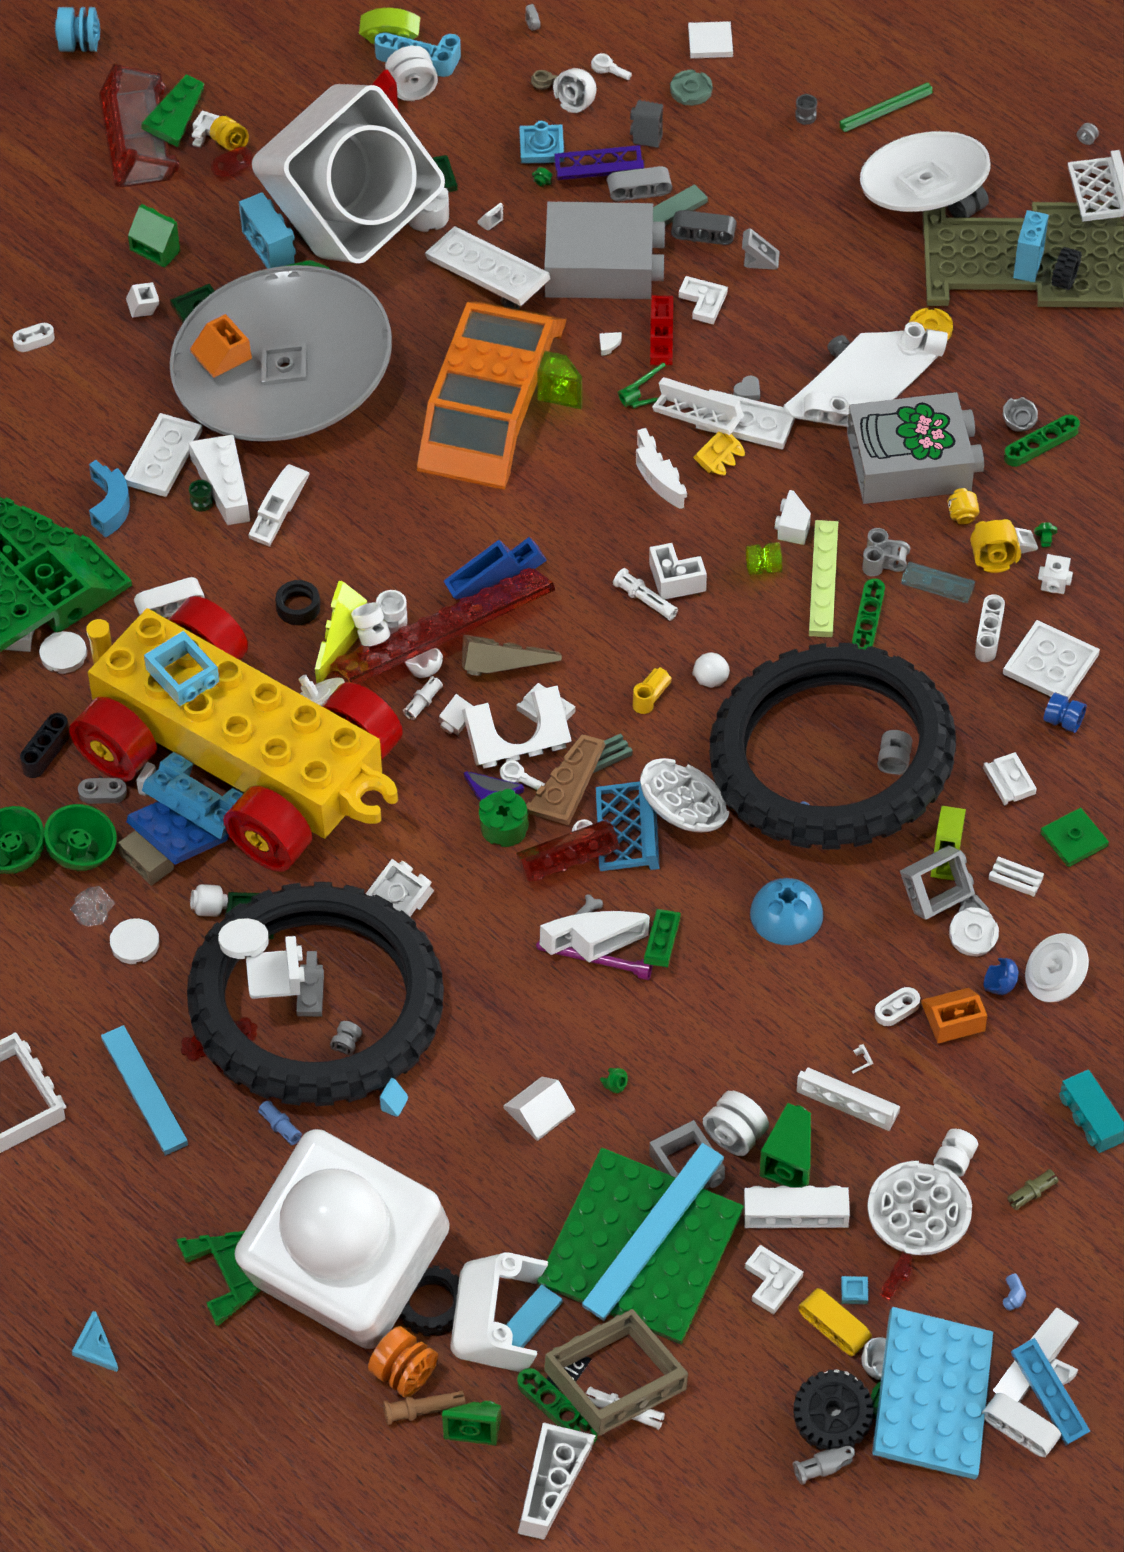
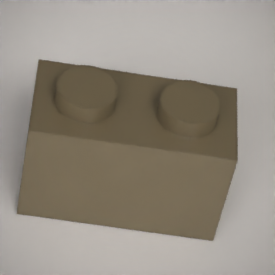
(144, 858)

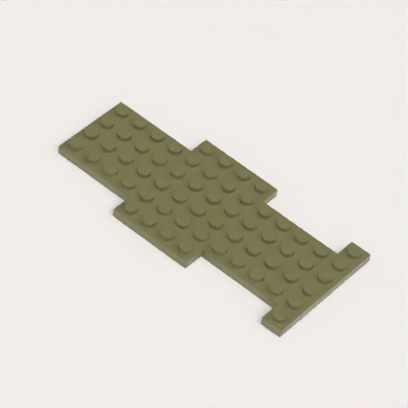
(983, 256)

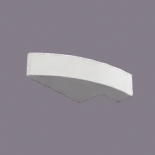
(594, 932)

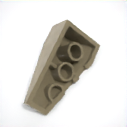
(488, 656)

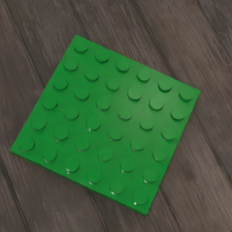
(604, 1219)

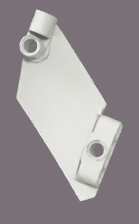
(868, 371)

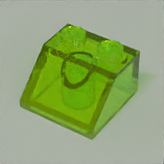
(559, 381)

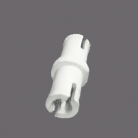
(422, 698)

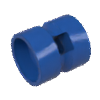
(1063, 712)

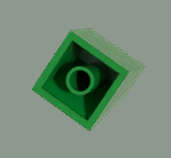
(788, 1149)

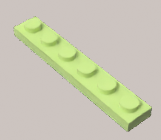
(823, 578)

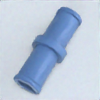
(279, 1122)

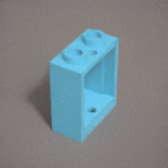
(1030, 246)
(171, 651)

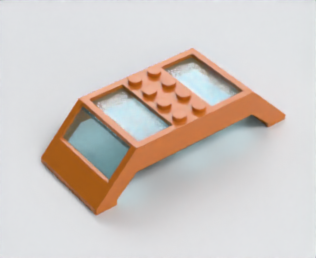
(484, 393)

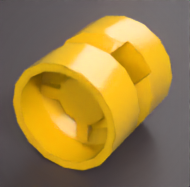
(228, 133)

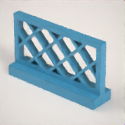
(648, 827)

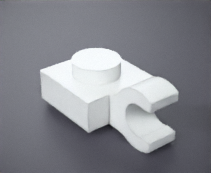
(201, 127)

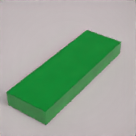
(662, 938)

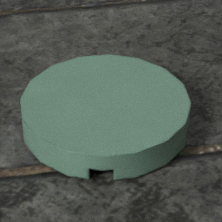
(691, 87)

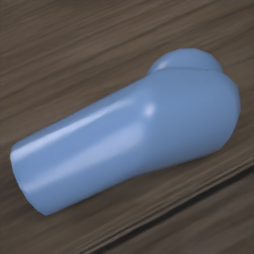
(1017, 1294)

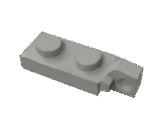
(311, 991)

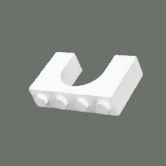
(490, 747)

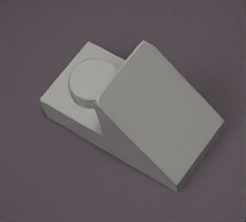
(759, 252)

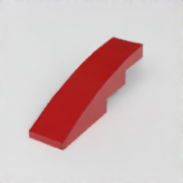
(661, 330)

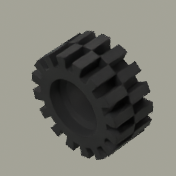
(1066, 268)

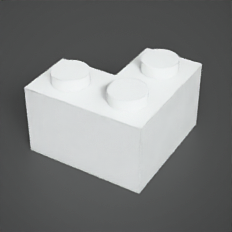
(676, 577)

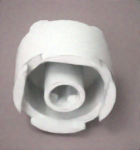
(433, 215)

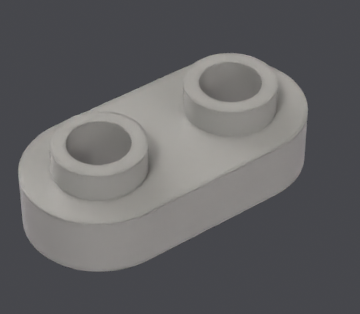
(101, 790)

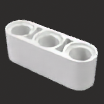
(167, 598)
(989, 628)
(1021, 1424)

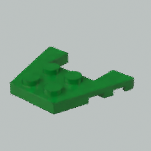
(224, 1254)

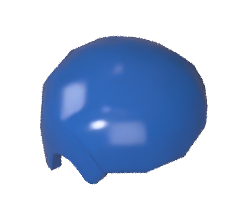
(1002, 977)

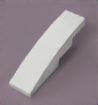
(1051, 1339)

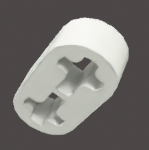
(33, 337)

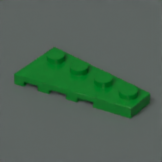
(172, 114)

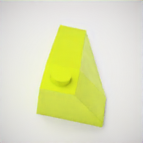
(340, 630)

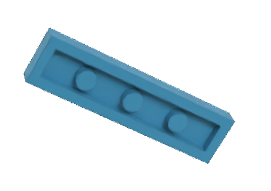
(1050, 1391)

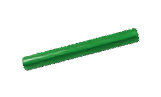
(885, 107)

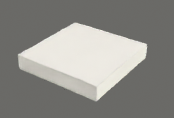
(710, 39)

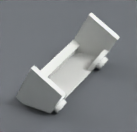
(474, 1330)

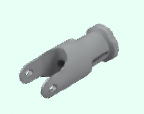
(823, 1463)

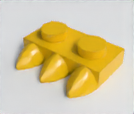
(719, 451)

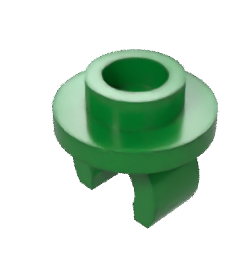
(1046, 531)
(616, 1080)

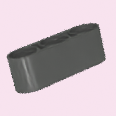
(703, 227)

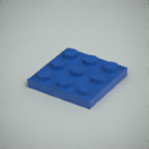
(171, 832)

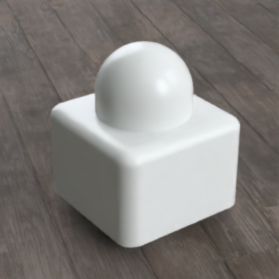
(348, 172)
(342, 1238)

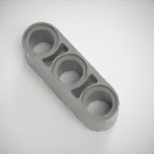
(639, 183)

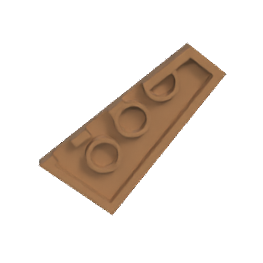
(567, 783)

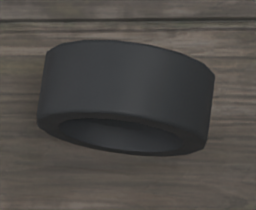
(294, 588)

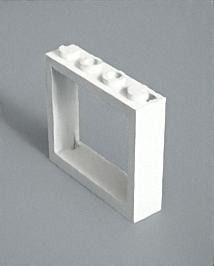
(55, 1114)

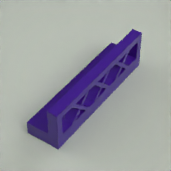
(596, 169)

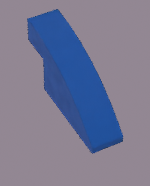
(493, 566)

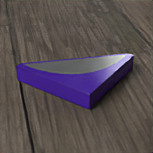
(485, 785)

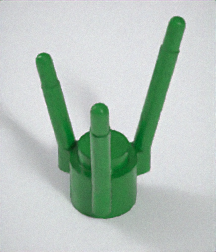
(631, 393)

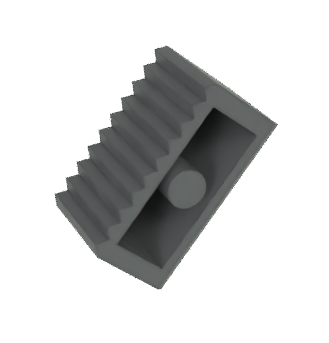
(647, 123)

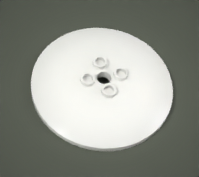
(925, 171)

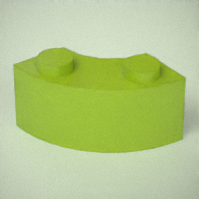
(390, 21)

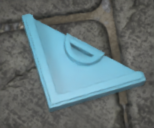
(94, 1346)

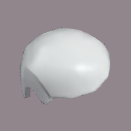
(425, 663)
(711, 670)
(873, 1357)

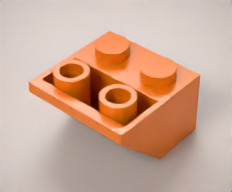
(221, 346)
(955, 1014)

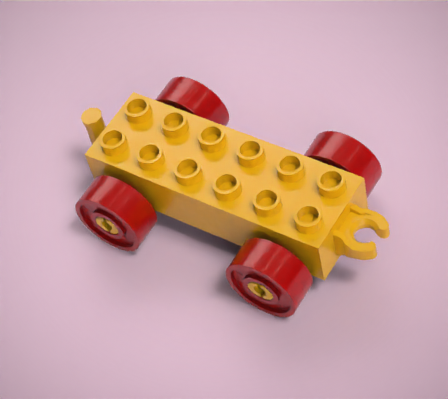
(287, 754)

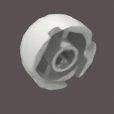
(575, 89)

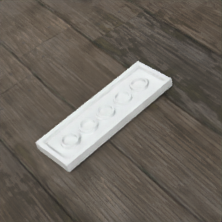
(487, 265)

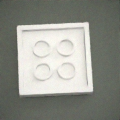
(1051, 660)

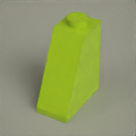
(948, 834)

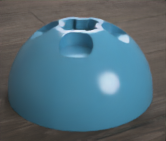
(786, 912)

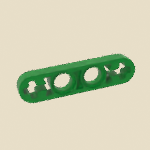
(1039, 438)
(869, 617)
(554, 1409)

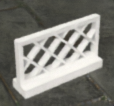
(1113, 172)

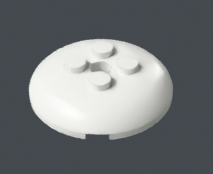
(683, 796)
(923, 1188)

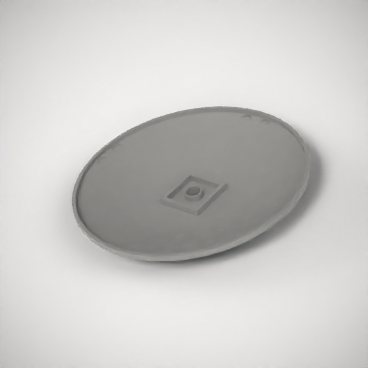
(294, 315)

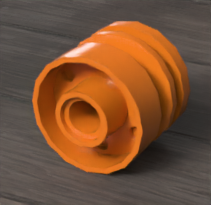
(402, 1361)

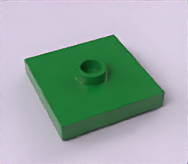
(1074, 837)

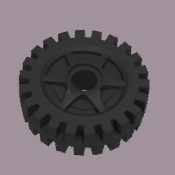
(837, 1391)

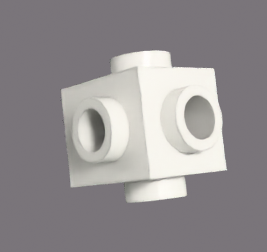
(1055, 574)

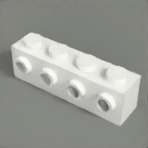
(796, 1207)

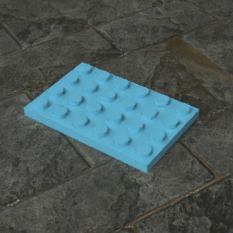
(933, 1393)

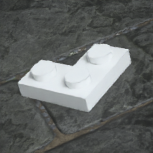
(707, 295)
(778, 1277)

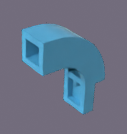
(114, 509)

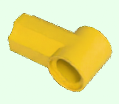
(648, 692)

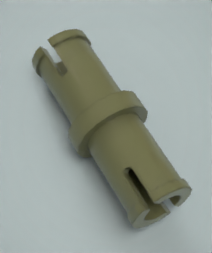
(1032, 1189)

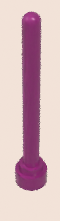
(640, 969)

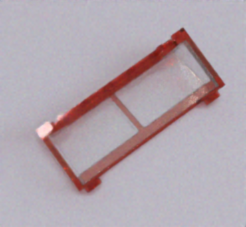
(125, 103)

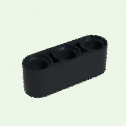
(52, 734)

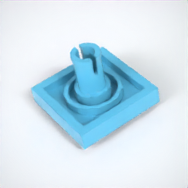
(541, 142)

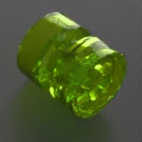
(763, 558)

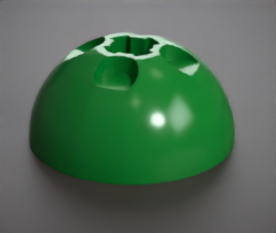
(79, 837)
(19, 839)

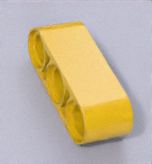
(835, 1322)

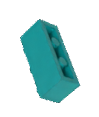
(1092, 1111)

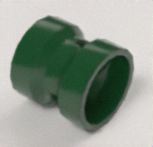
(200, 495)

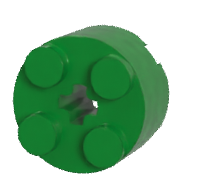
(503, 818)

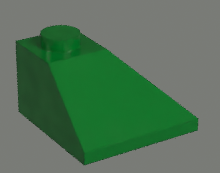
(473, 1423)

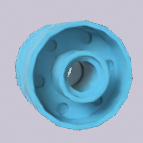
(75, 29)

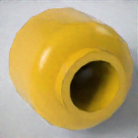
(963, 506)

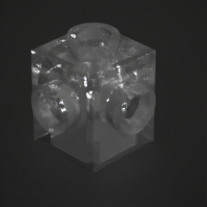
(92, 906)

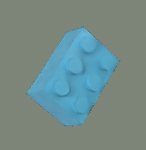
(267, 231)

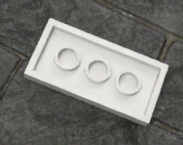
(760, 422)
(162, 455)

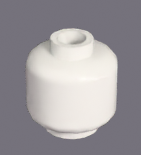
(208, 900)

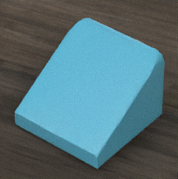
(393, 1098)

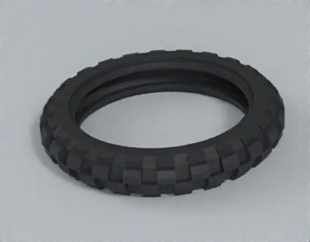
(840, 824)
(327, 1080)

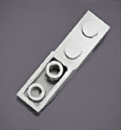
(658, 473)
(277, 504)

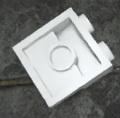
(402, 887)

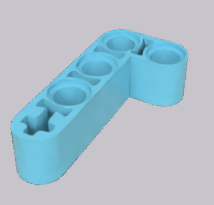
(443, 56)

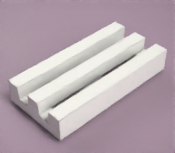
(1017, 873)

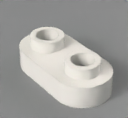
(896, 1008)

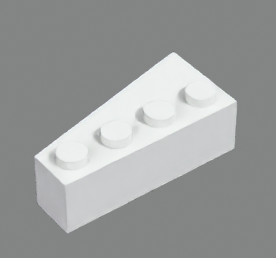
(219, 465)
(554, 1470)

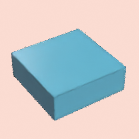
(854, 1290)

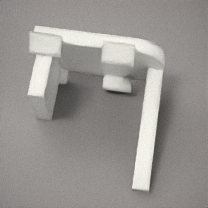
(862, 1049)

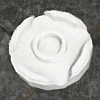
(63, 652)
(973, 932)
(243, 938)
(134, 941)

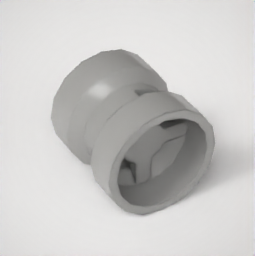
(346, 1036)

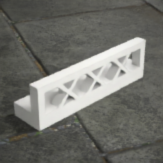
(702, 402)
(847, 1098)

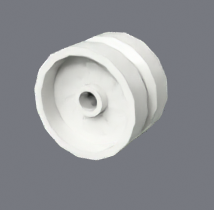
(413, 72)
(736, 1123)

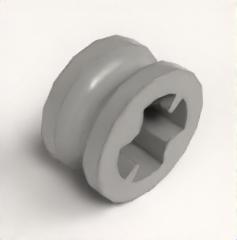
(1087, 133)

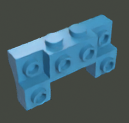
(188, 797)

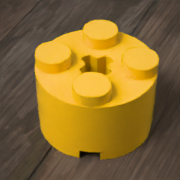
(995, 545)

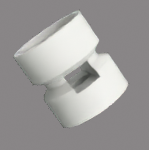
(394, 609)
(371, 625)
(956, 1151)

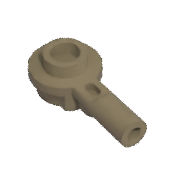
(542, 79)

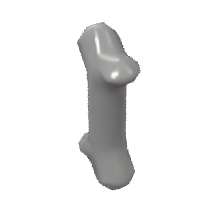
(590, 905)

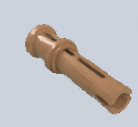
(411, 1408)

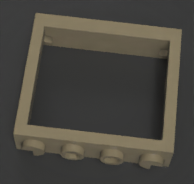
(633, 1404)

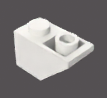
(794, 521)

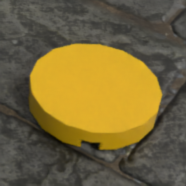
(933, 320)

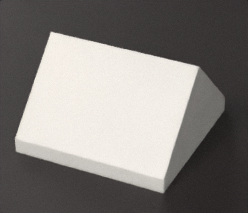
(540, 1107)

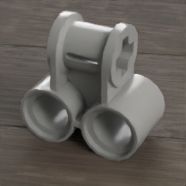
(883, 553)

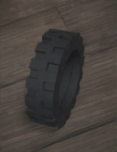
(438, 1324)

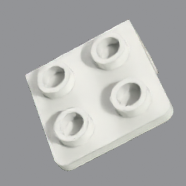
(276, 972)

